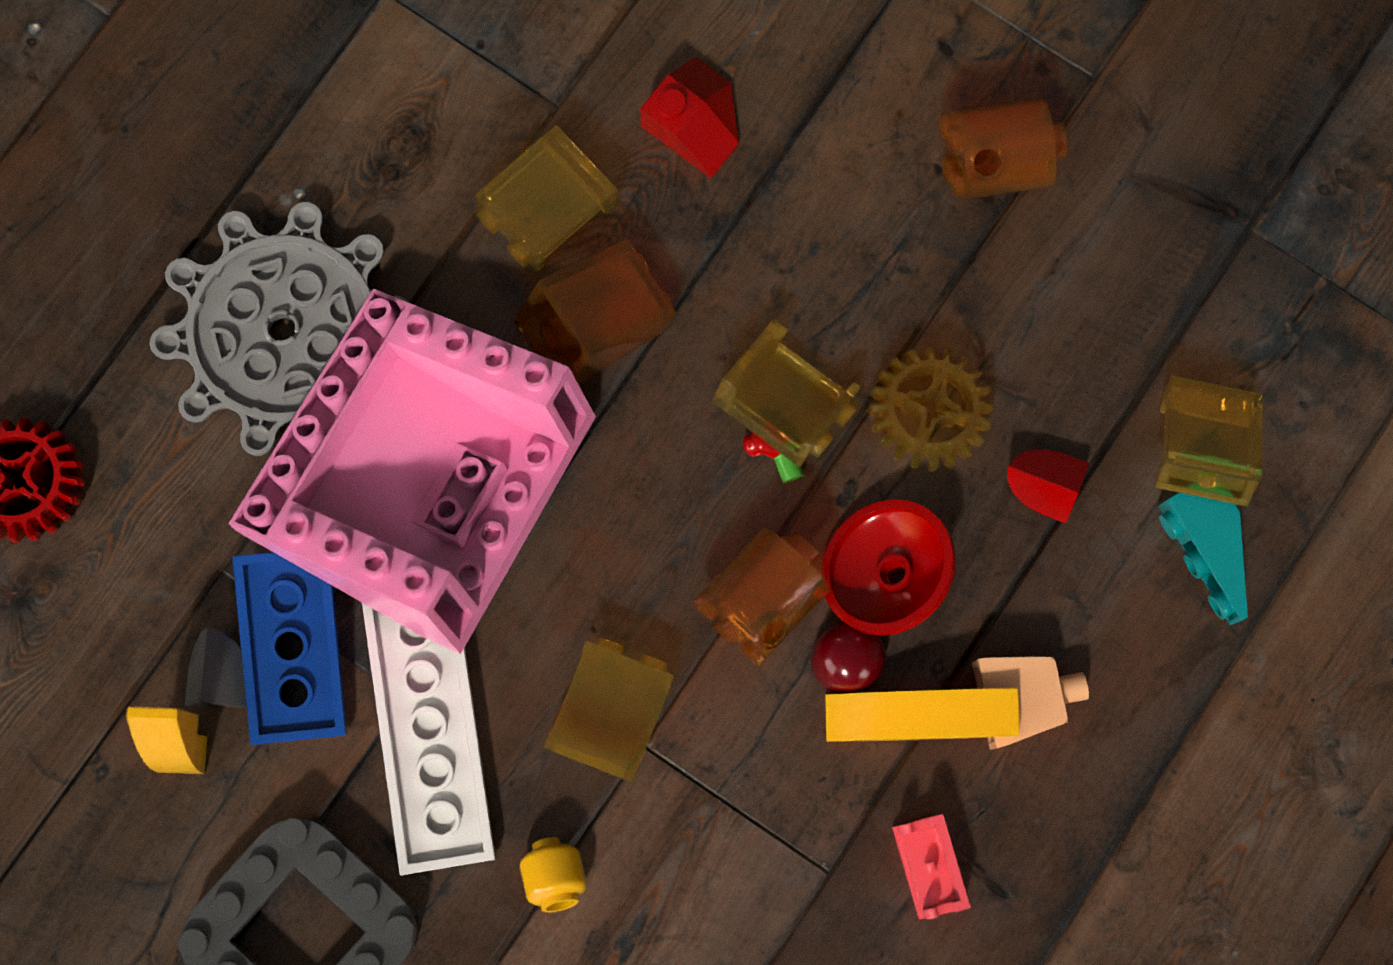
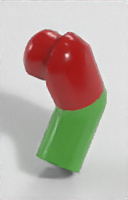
(787, 469)

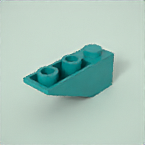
(1213, 549)

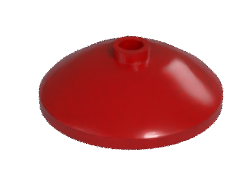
(872, 551)

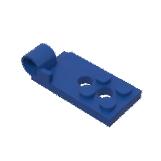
(279, 599)

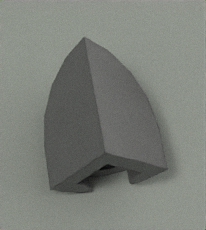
(215, 672)

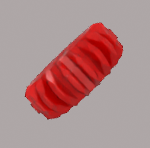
(33, 468)

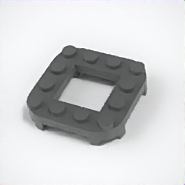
(331, 867)

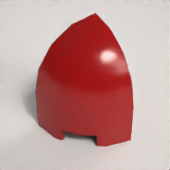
(1047, 481)

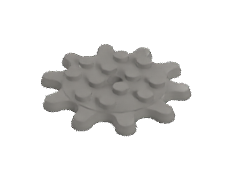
(239, 301)

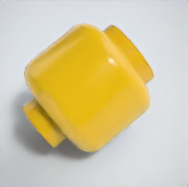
(553, 875)

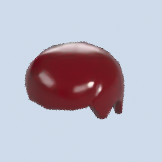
(847, 659)

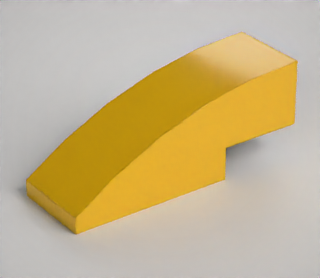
(168, 739)

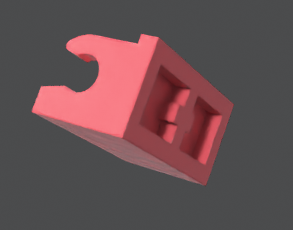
(931, 867)

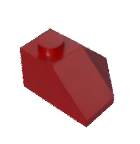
(694, 116)

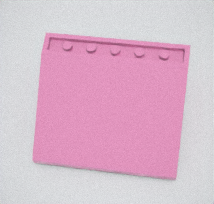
(418, 466)

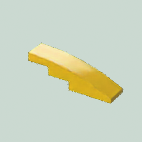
(922, 715)

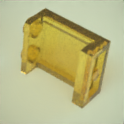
(544, 198)
(784, 398)
(1211, 441)
(610, 709)

